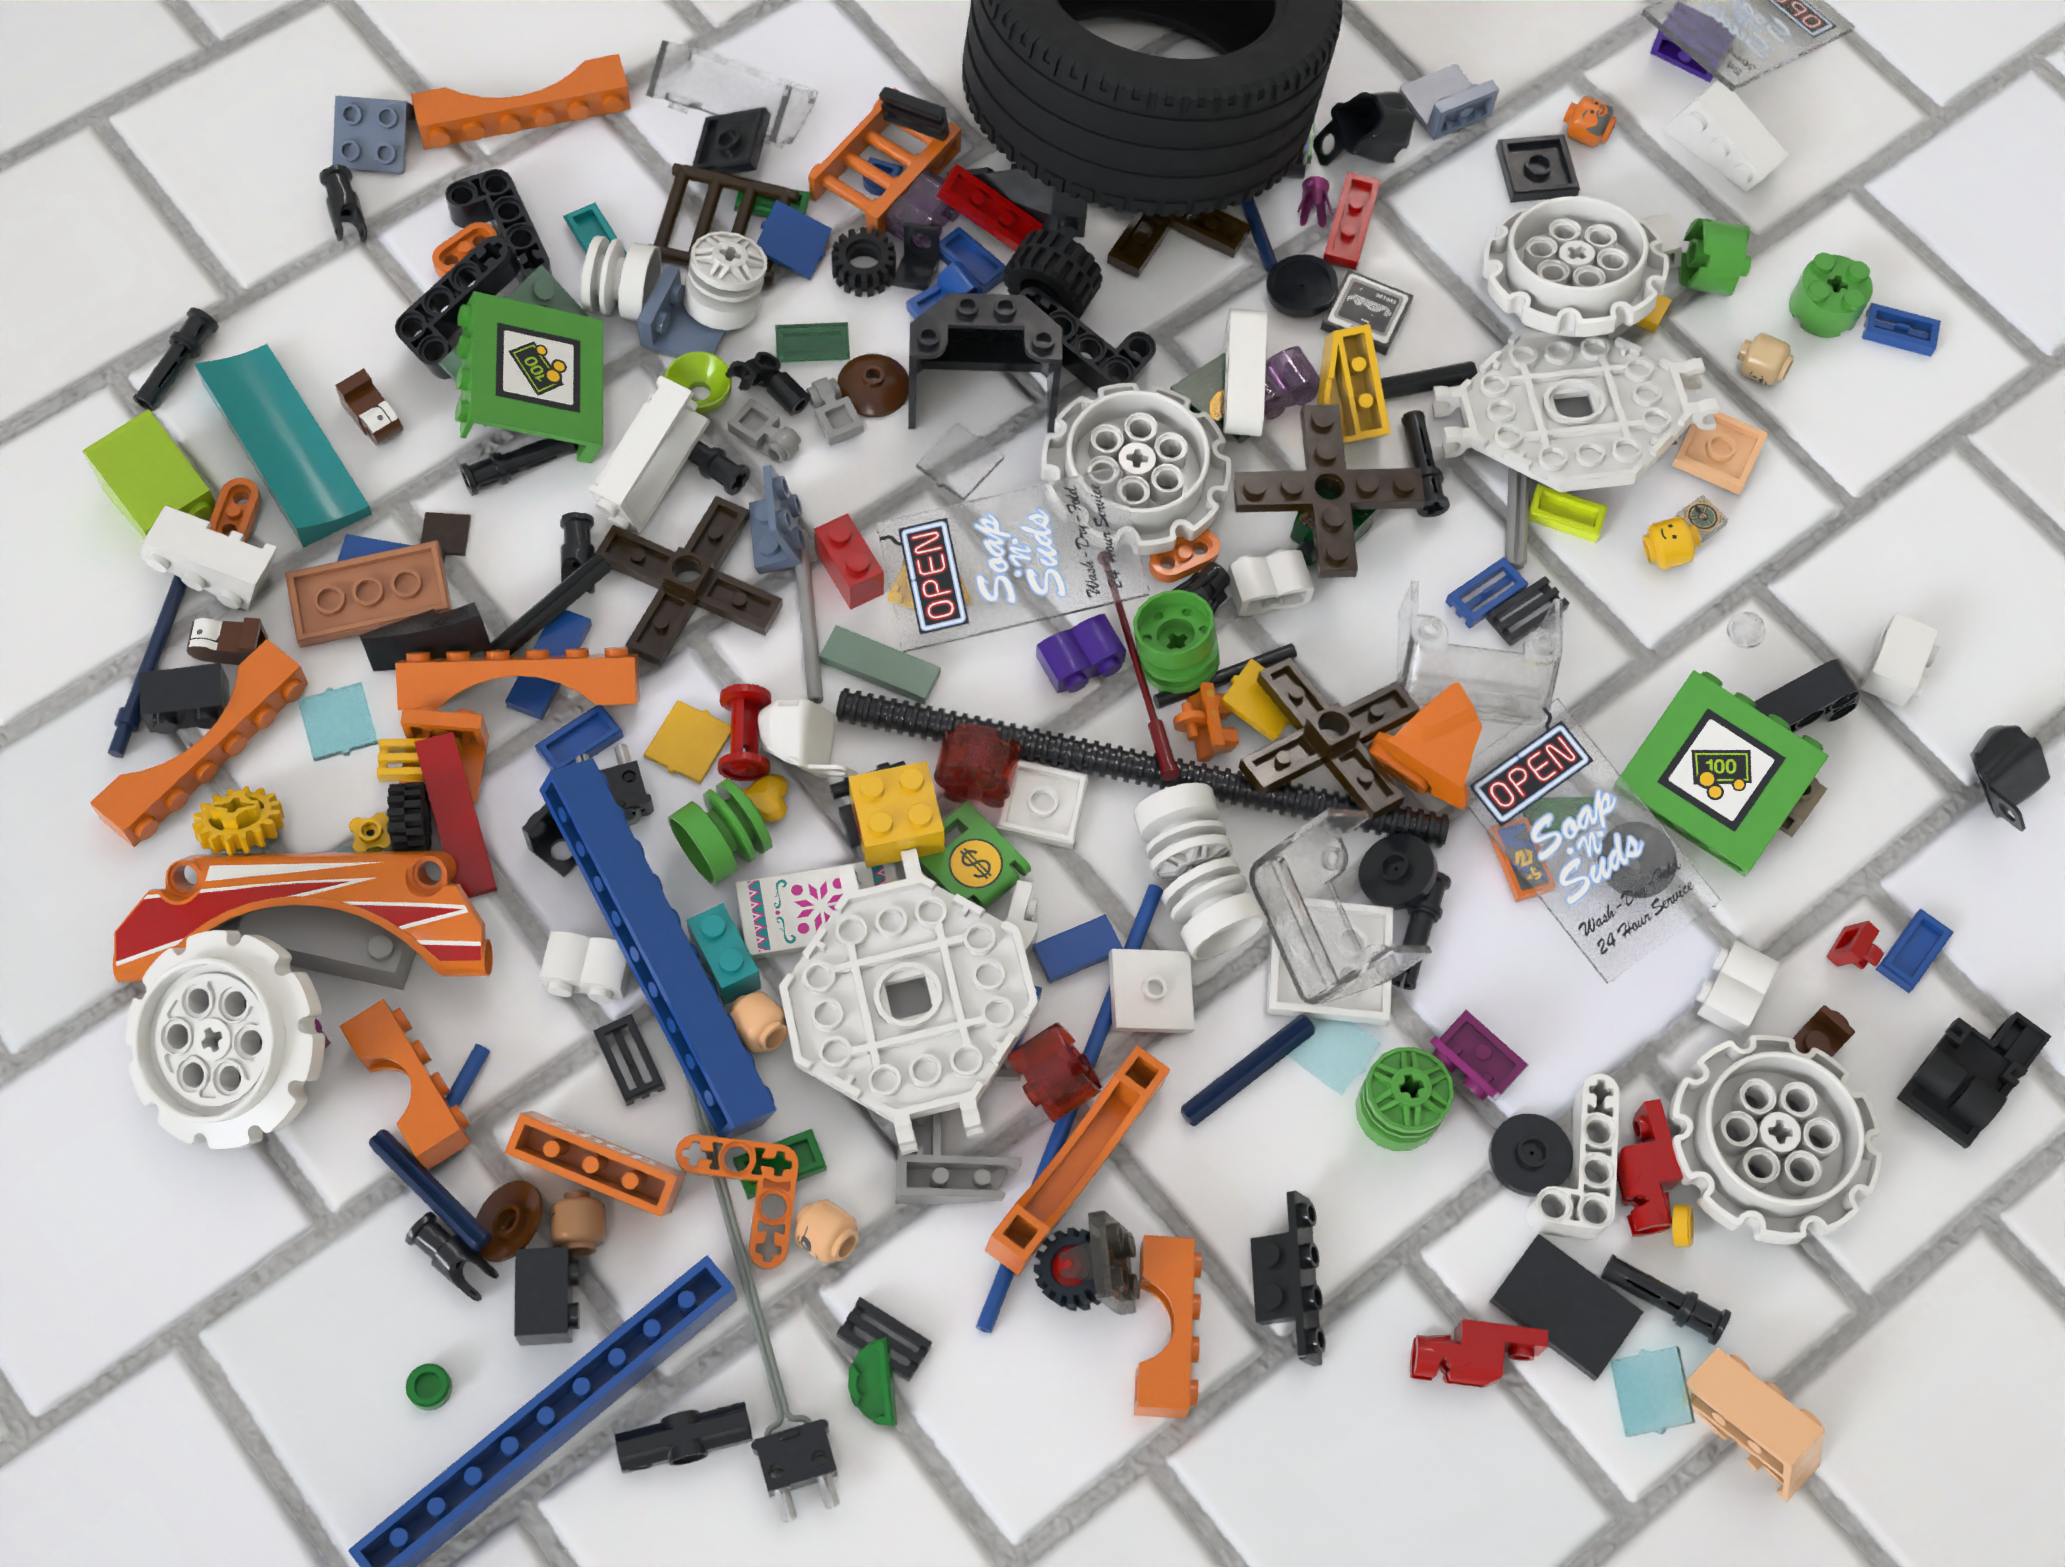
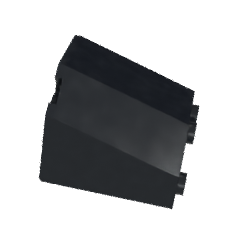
(986, 335)

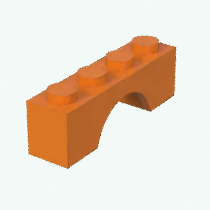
(429, 1122)
(1165, 1380)

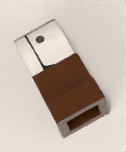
(368, 407)
(226, 640)

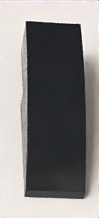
(426, 632)

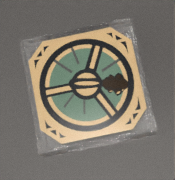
(1704, 516)

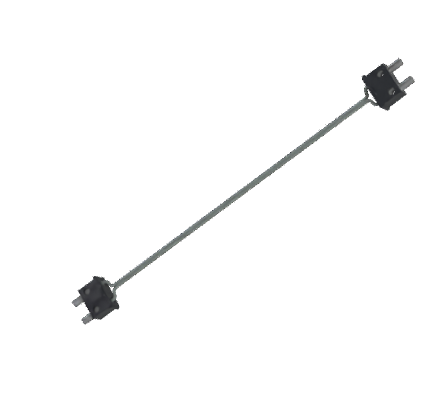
(798, 1446)

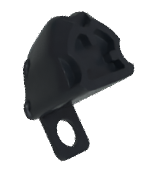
(1369, 127)
(2009, 769)

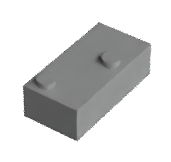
(334, 943)

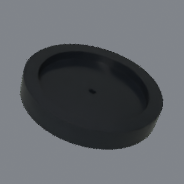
(1302, 285)
(1398, 871)
(1512, 1158)

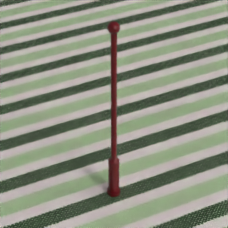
(1169, 769)

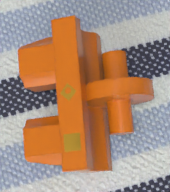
(1203, 725)

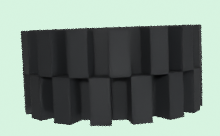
(863, 278)
(409, 817)

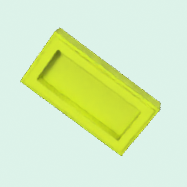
(1567, 513)

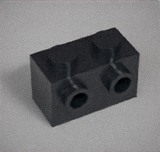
(183, 697)
(545, 1296)

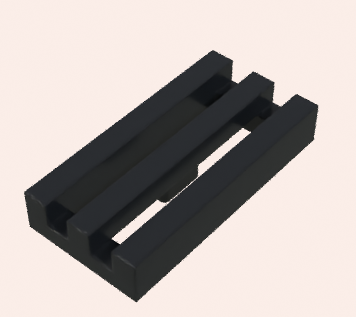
(914, 113)
(1495, 615)
(642, 1089)
(854, 1319)

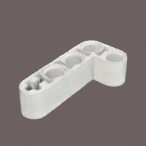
(1244, 372)
(1586, 1155)

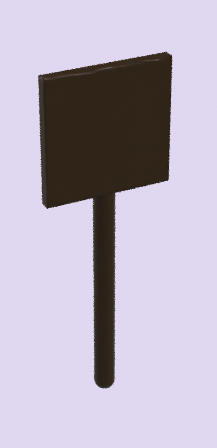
(449, 530)

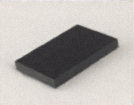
(1576, 1307)

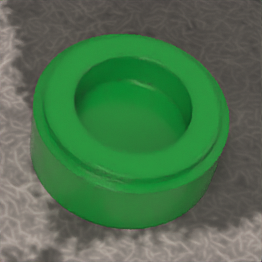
(429, 1387)

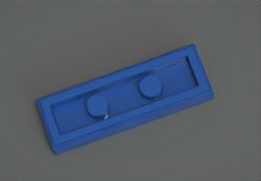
(536, 694)

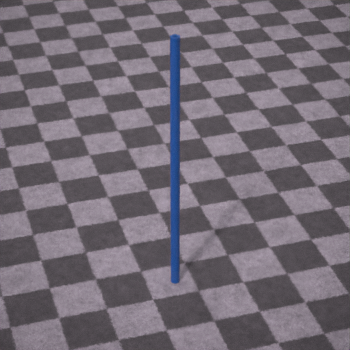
(1063, 1126)

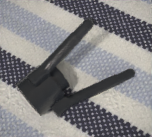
(1208, 584)

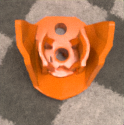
(1433, 747)

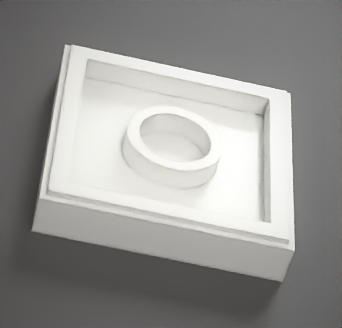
(1044, 805)

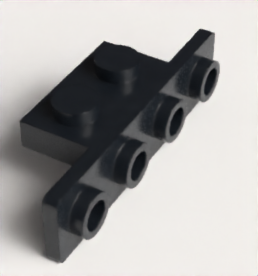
(1287, 1279)

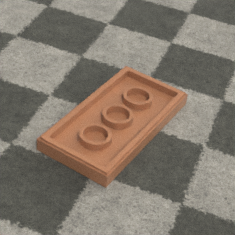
(366, 592)

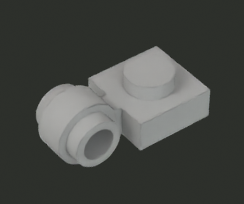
(834, 414)
(757, 424)

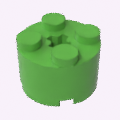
(1714, 256)
(1831, 295)

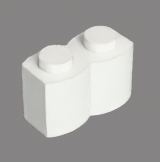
(1270, 582)
(584, 966)
(1737, 987)

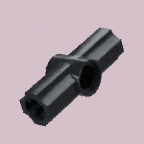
(683, 1437)

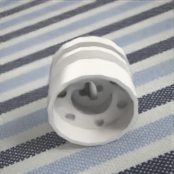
(615, 278)
(724, 280)
(1181, 829)
(1214, 908)

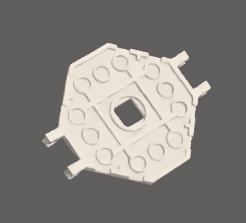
(1633, 399)
(920, 1062)

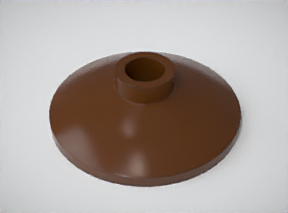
(879, 396)
(512, 1219)

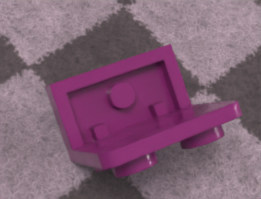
(1479, 1055)

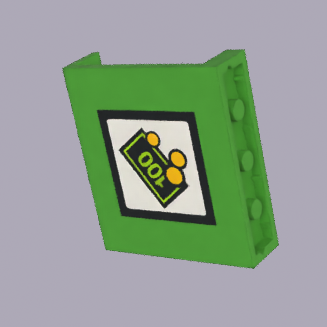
(531, 371)
(1722, 771)

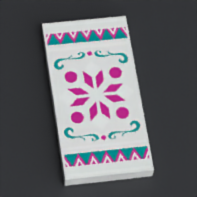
(788, 909)

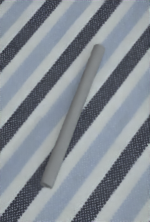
(808, 626)

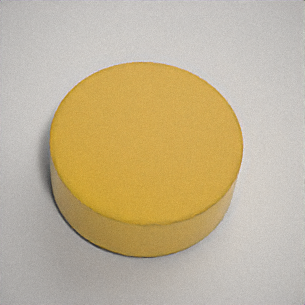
(1683, 1225)

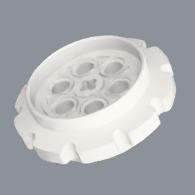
(1575, 266)
(1195, 474)
(225, 1039)
(1778, 1204)

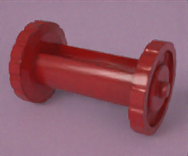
(745, 703)

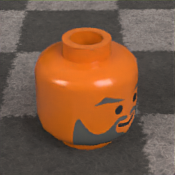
(1590, 121)

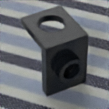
(918, 263)
(541, 835)

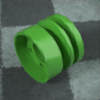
(1176, 641)
(726, 828)
(1394, 1117)

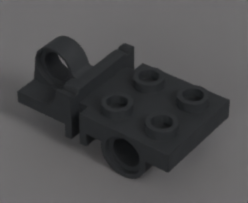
(1970, 1076)

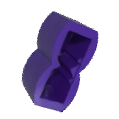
(1081, 654)

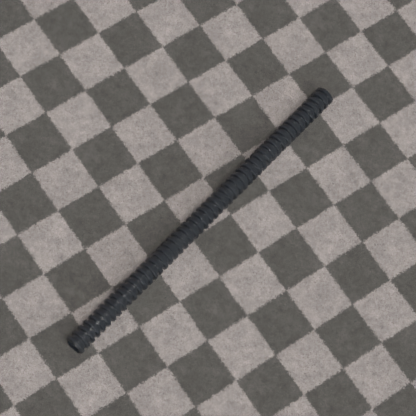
(1132, 765)

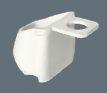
(801, 736)

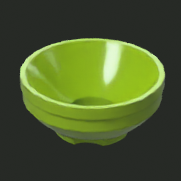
(702, 370)

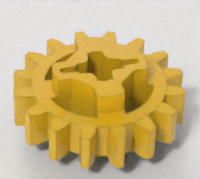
(238, 821)

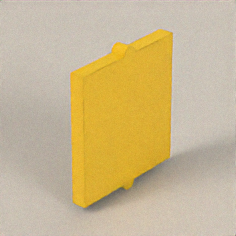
(1253, 704)
(688, 742)

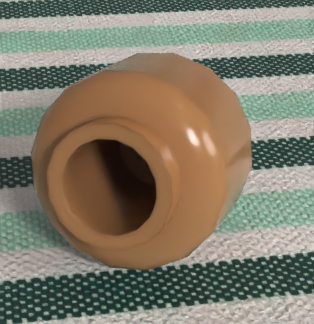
(578, 1223)

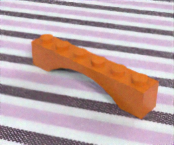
(454, 117)
(600, 678)
(143, 799)
(1078, 1161)

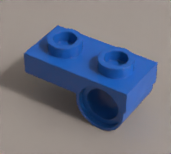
(952, 279)

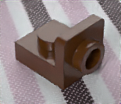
(1825, 1030)

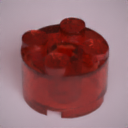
(977, 765)
(1055, 1072)

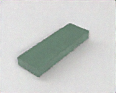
(880, 664)

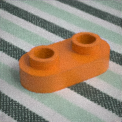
(459, 246)
(232, 516)
(1183, 557)

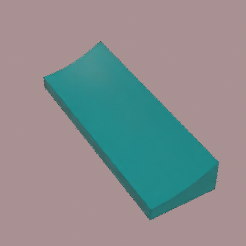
(284, 443)

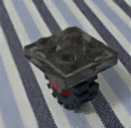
(1090, 1266)

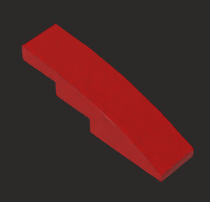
(455, 813)

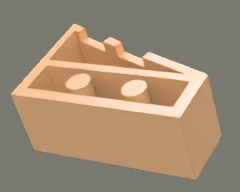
(1759, 1419)

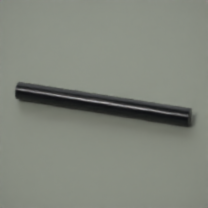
(1225, 675)

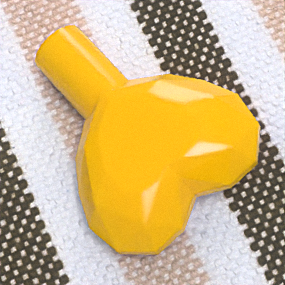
(768, 796)

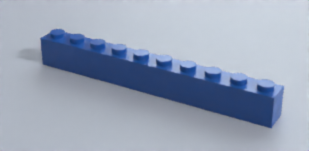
(657, 949)
(547, 1420)

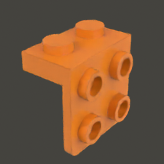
(466, 724)

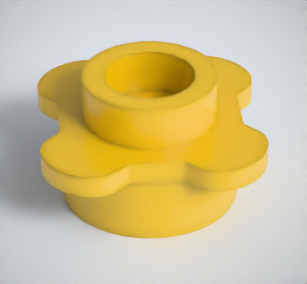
(377, 842)

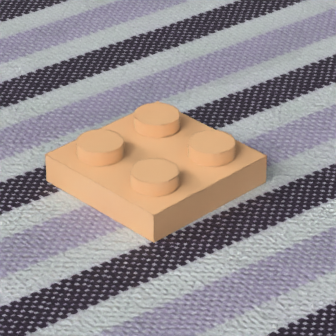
(1721, 454)

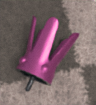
(1315, 192)

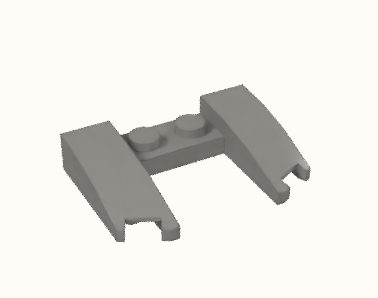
(950, 1179)

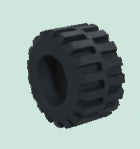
(1056, 267)

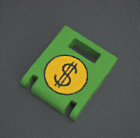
(975, 862)

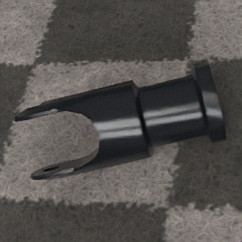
(342, 201)
(577, 543)
(447, 1253)

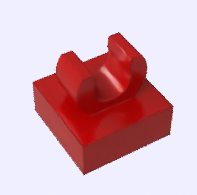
(1856, 946)

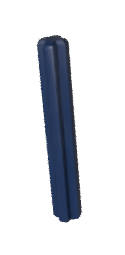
(1247, 1070)
(430, 1190)

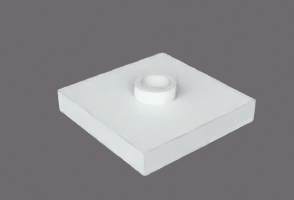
(1151, 991)

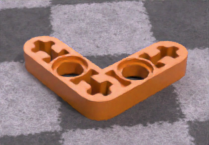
(767, 1185)

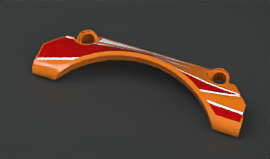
(377, 886)

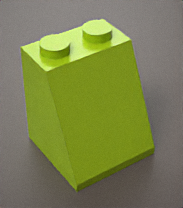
(146, 471)

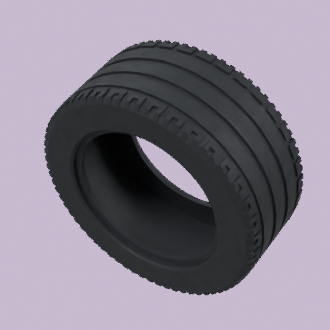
(1143, 125)

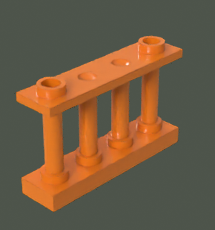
(868, 132)

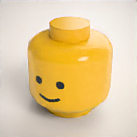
(1671, 542)

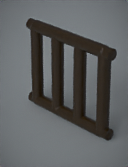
(716, 182)

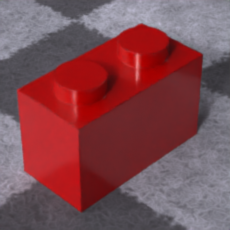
(849, 561)

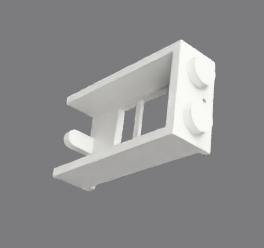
(649, 456)

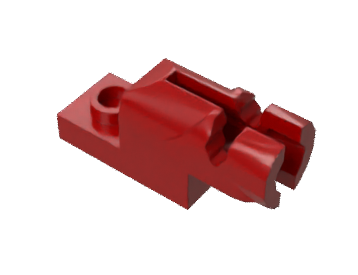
(1648, 1171)
(1475, 1353)

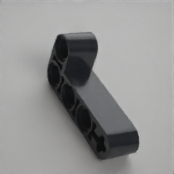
(495, 199)
(490, 265)
(1105, 358)
(1816, 694)

